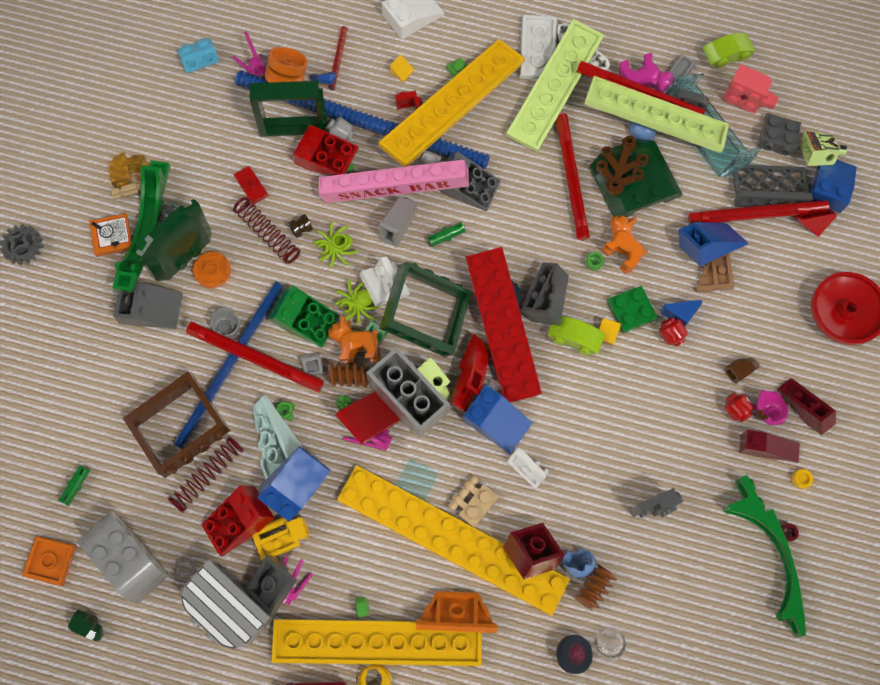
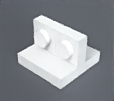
(380, 281)

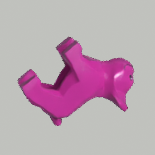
(648, 74)

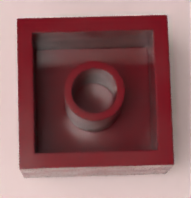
(533, 550)

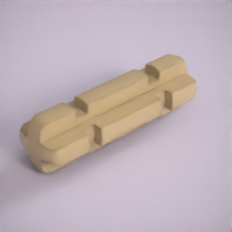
(126, 190)

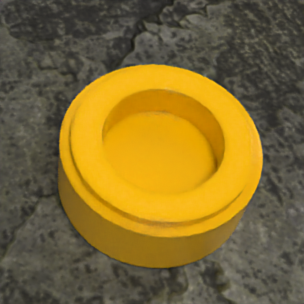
(802, 479)

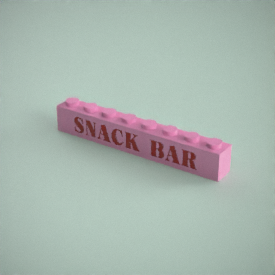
(394, 181)

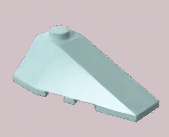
(275, 436)

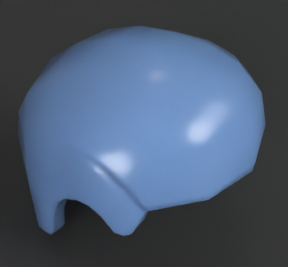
(641, 132)
(579, 563)

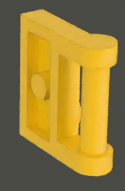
(277, 543)

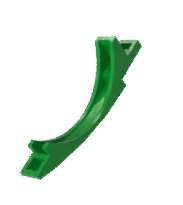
(151, 204)
(752, 509)

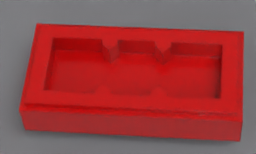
(251, 185)

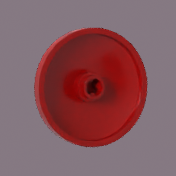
(847, 308)

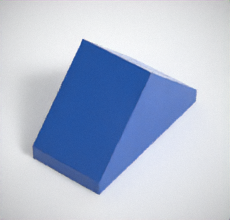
(681, 310)

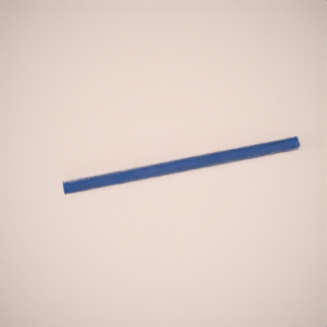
(222, 374)

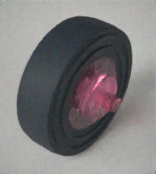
(574, 654)

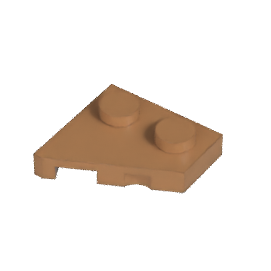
(717, 275)

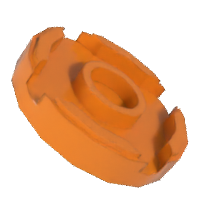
(211, 269)

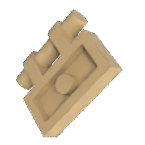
(477, 506)

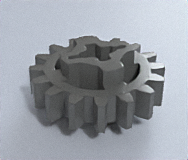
(21, 244)

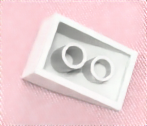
(410, 15)

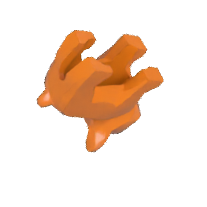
(624, 242)
(353, 342)

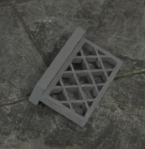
(755, 197)

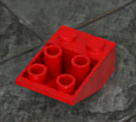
(324, 152)
(237, 519)

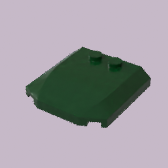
(656, 186)
(175, 242)

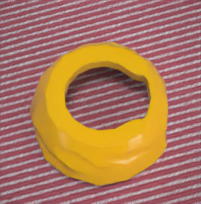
(386, 676)

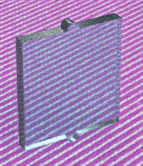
(417, 479)

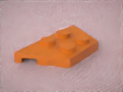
(456, 613)

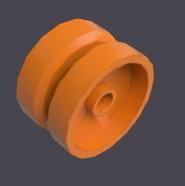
(285, 65)

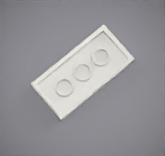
(537, 44)

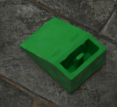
(303, 316)

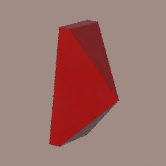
(817, 221)

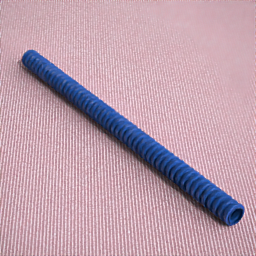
(369, 121)

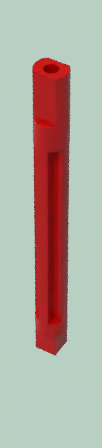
(590, 71)
(572, 177)
(759, 212)
(255, 357)

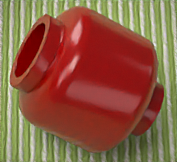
(673, 331)
(738, 407)

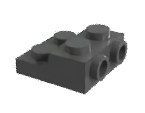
(779, 135)
(661, 504)
(270, 584)

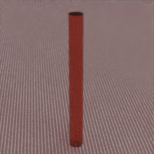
(338, 55)

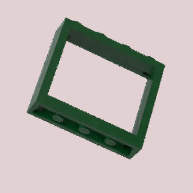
(286, 92)
(418, 338)

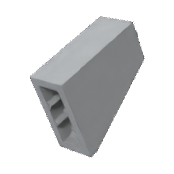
(397, 221)

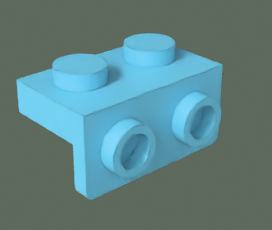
(198, 54)

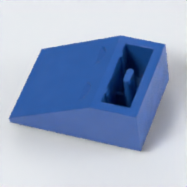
(709, 241)

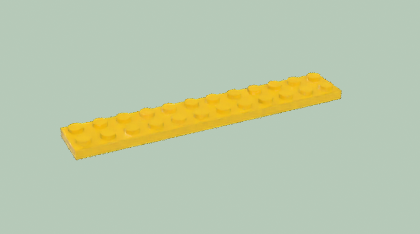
(448, 538)

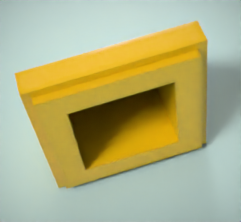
(401, 68)
(610, 329)
(299, 529)

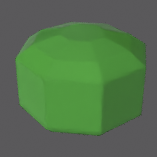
(594, 261)
(362, 607)

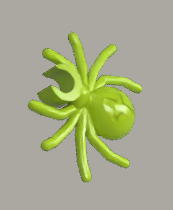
(335, 244)
(356, 302)

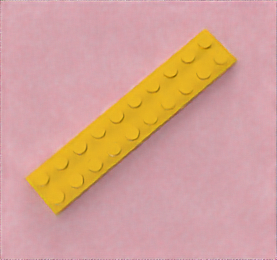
(451, 103)
(372, 643)

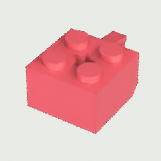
(750, 90)

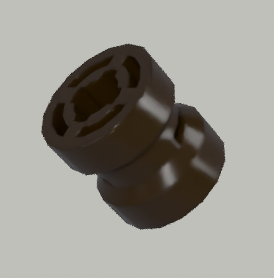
(301, 225)

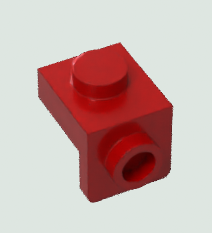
(407, 100)

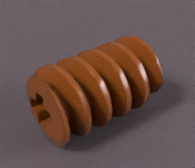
(348, 374)
(595, 588)

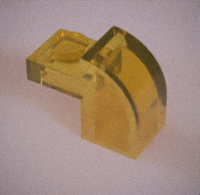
(123, 167)

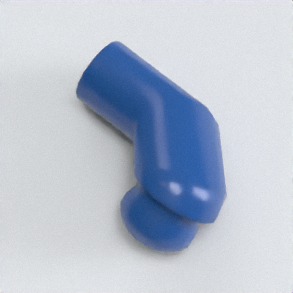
(322, 78)

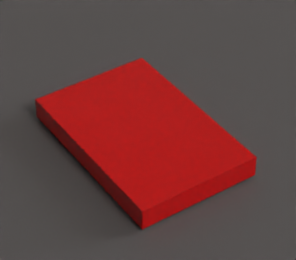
(367, 417)

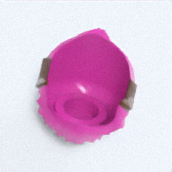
(771, 408)

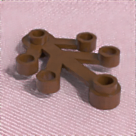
(621, 167)

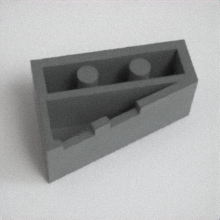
(546, 295)

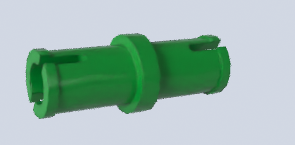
(446, 234)
(74, 485)

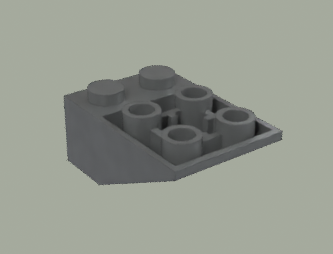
(481, 185)
(148, 307)

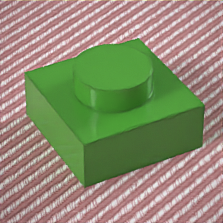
(456, 67)

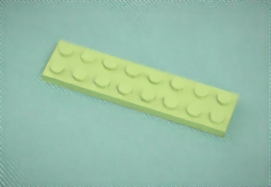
(554, 86)
(657, 114)

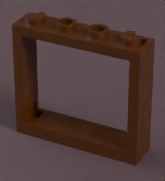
(160, 401)

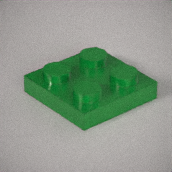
(632, 309)

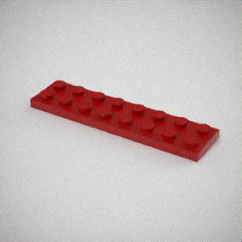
(503, 325)

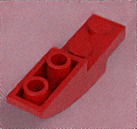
(473, 373)

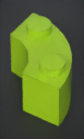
(729, 49)
(577, 335)

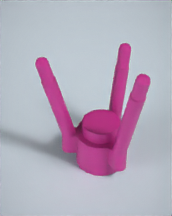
(256, 63)
(379, 442)
(293, 595)

